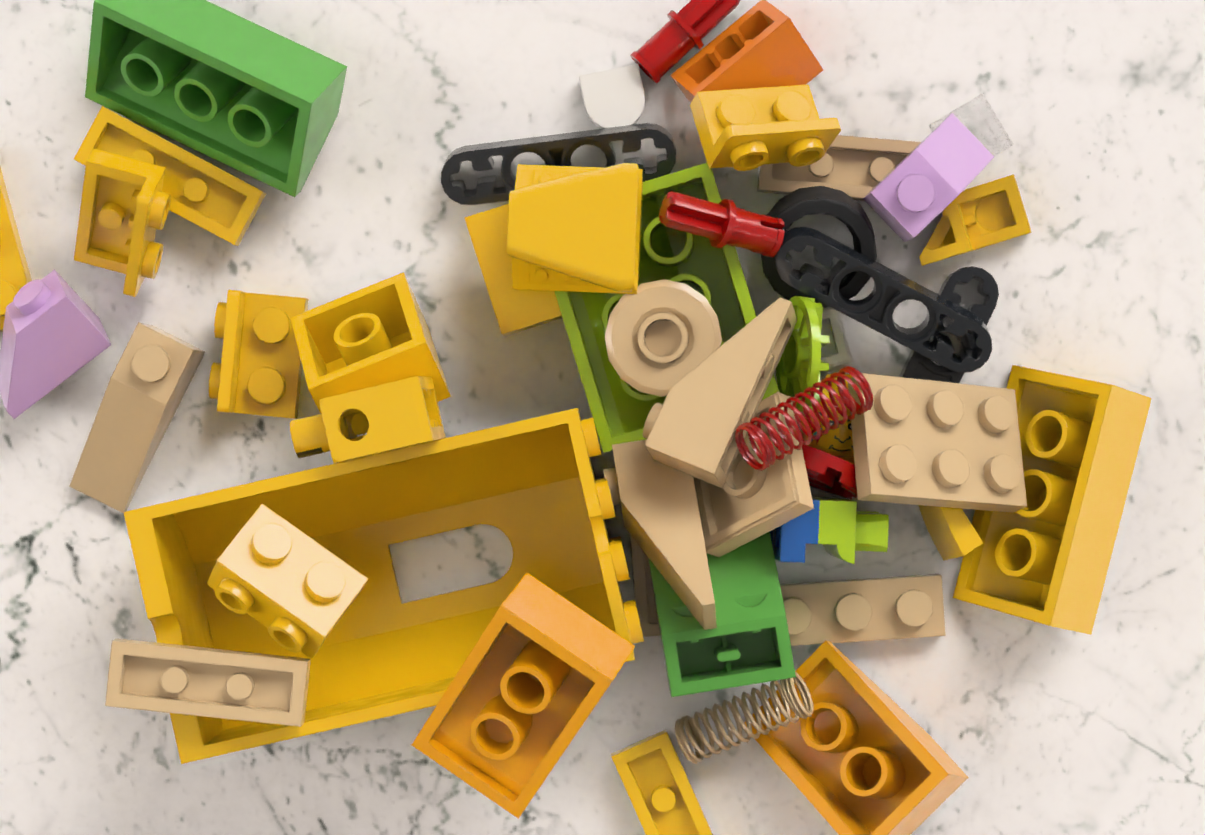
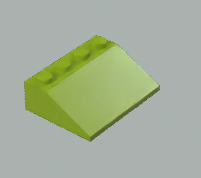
(668, 255)

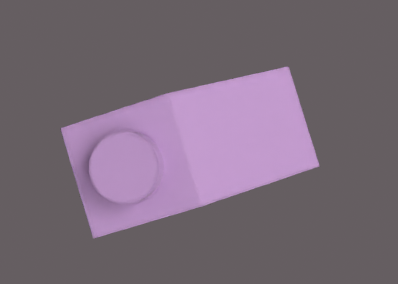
(928, 178)
(45, 341)

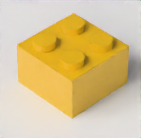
(367, 342)

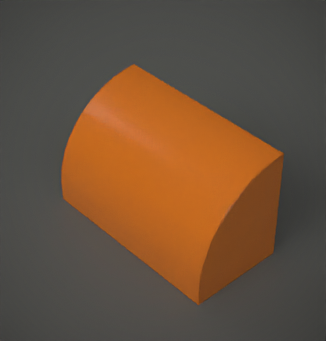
(751, 53)

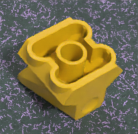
(576, 228)

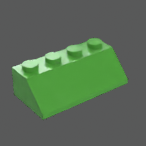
(216, 85)

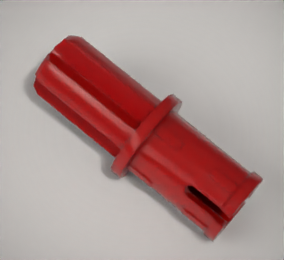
(680, 35)
(722, 223)

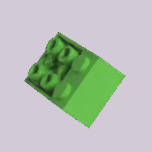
(750, 619)

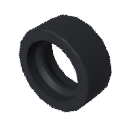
(833, 203)

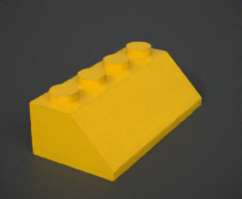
(1077, 472)

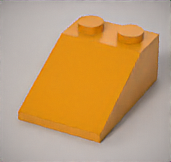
(522, 694)
(859, 752)

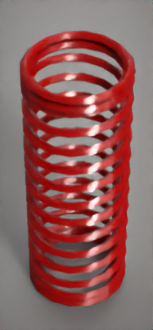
(845, 399)

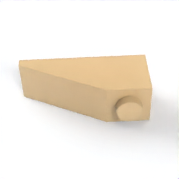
(707, 405)
(135, 415)
(665, 522)

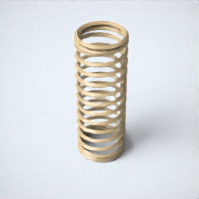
(789, 696)

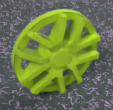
(801, 358)

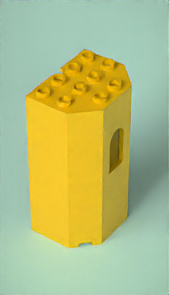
(385, 653)

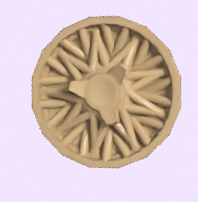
(660, 335)

